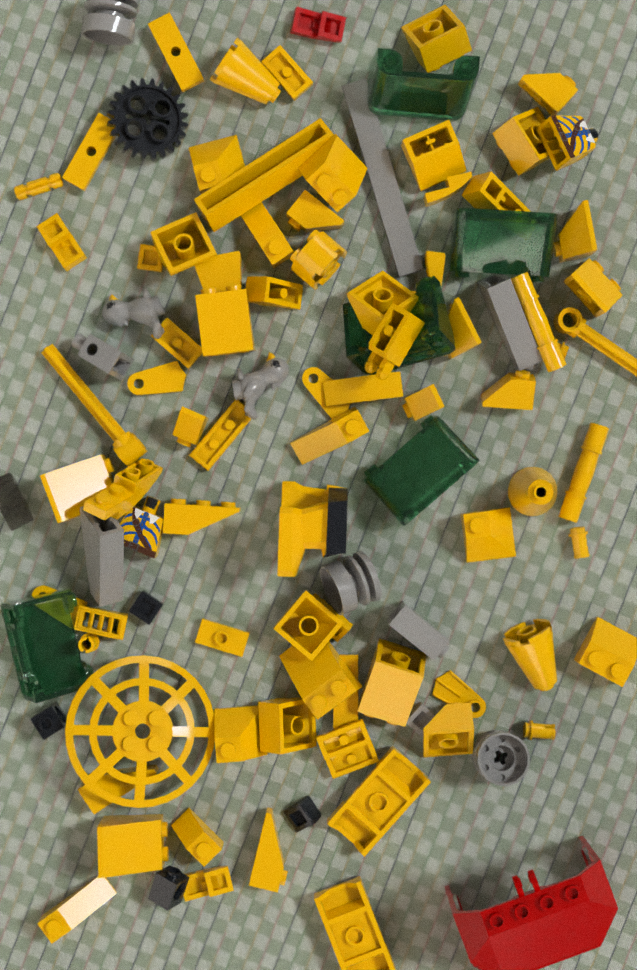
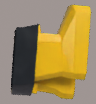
(310, 521)

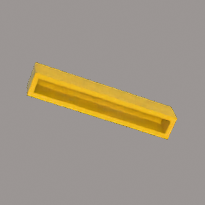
(261, 177)

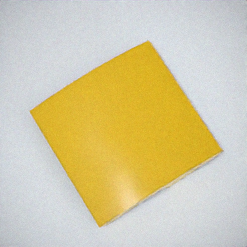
(347, 748)

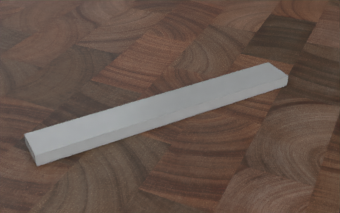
(382, 179)

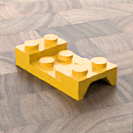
(379, 800)
(353, 927)

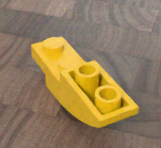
(125, 492)

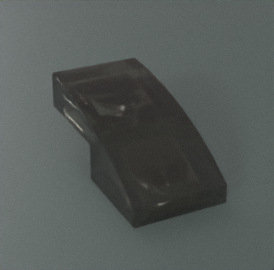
(13, 504)

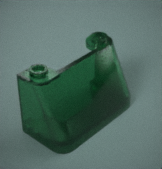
(418, 93)
(502, 242)
(432, 342)
(420, 470)
(45, 645)

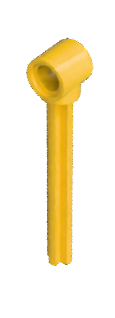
(594, 339)
(125, 444)

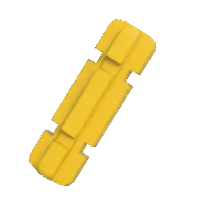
(38, 186)

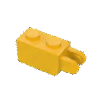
(392, 341)

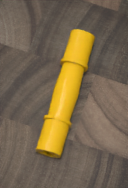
(538, 322)
(583, 472)

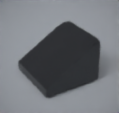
(303, 814)

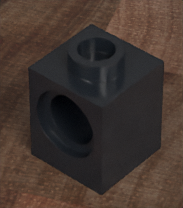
(49, 720)
(168, 887)

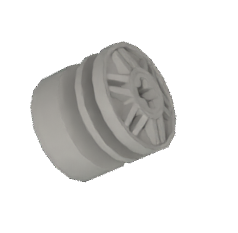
(110, 21)
(350, 583)
(515, 758)

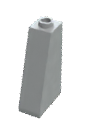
(510, 320)
(104, 557)

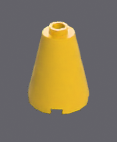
(246, 74)
(523, 491)
(534, 652)

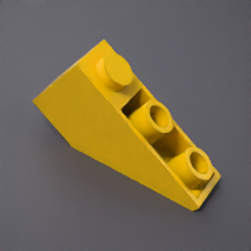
(188, 518)

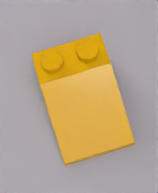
(322, 681)

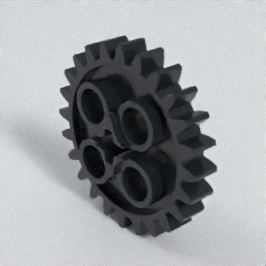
(149, 97)

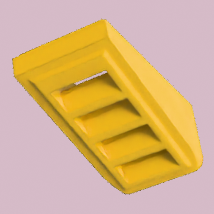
(435, 264)
(119, 634)

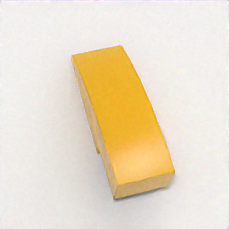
(362, 389)

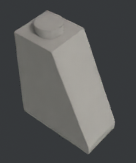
(418, 631)

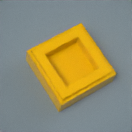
(149, 259)

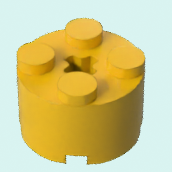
(317, 259)

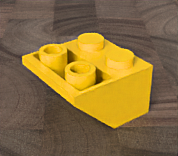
(434, 155)

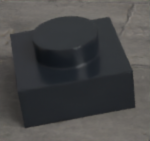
(146, 607)

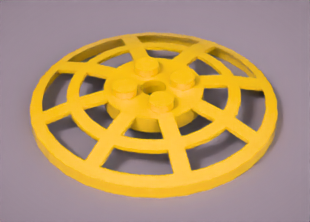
(124, 734)

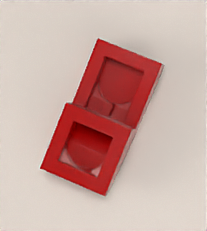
(317, 25)

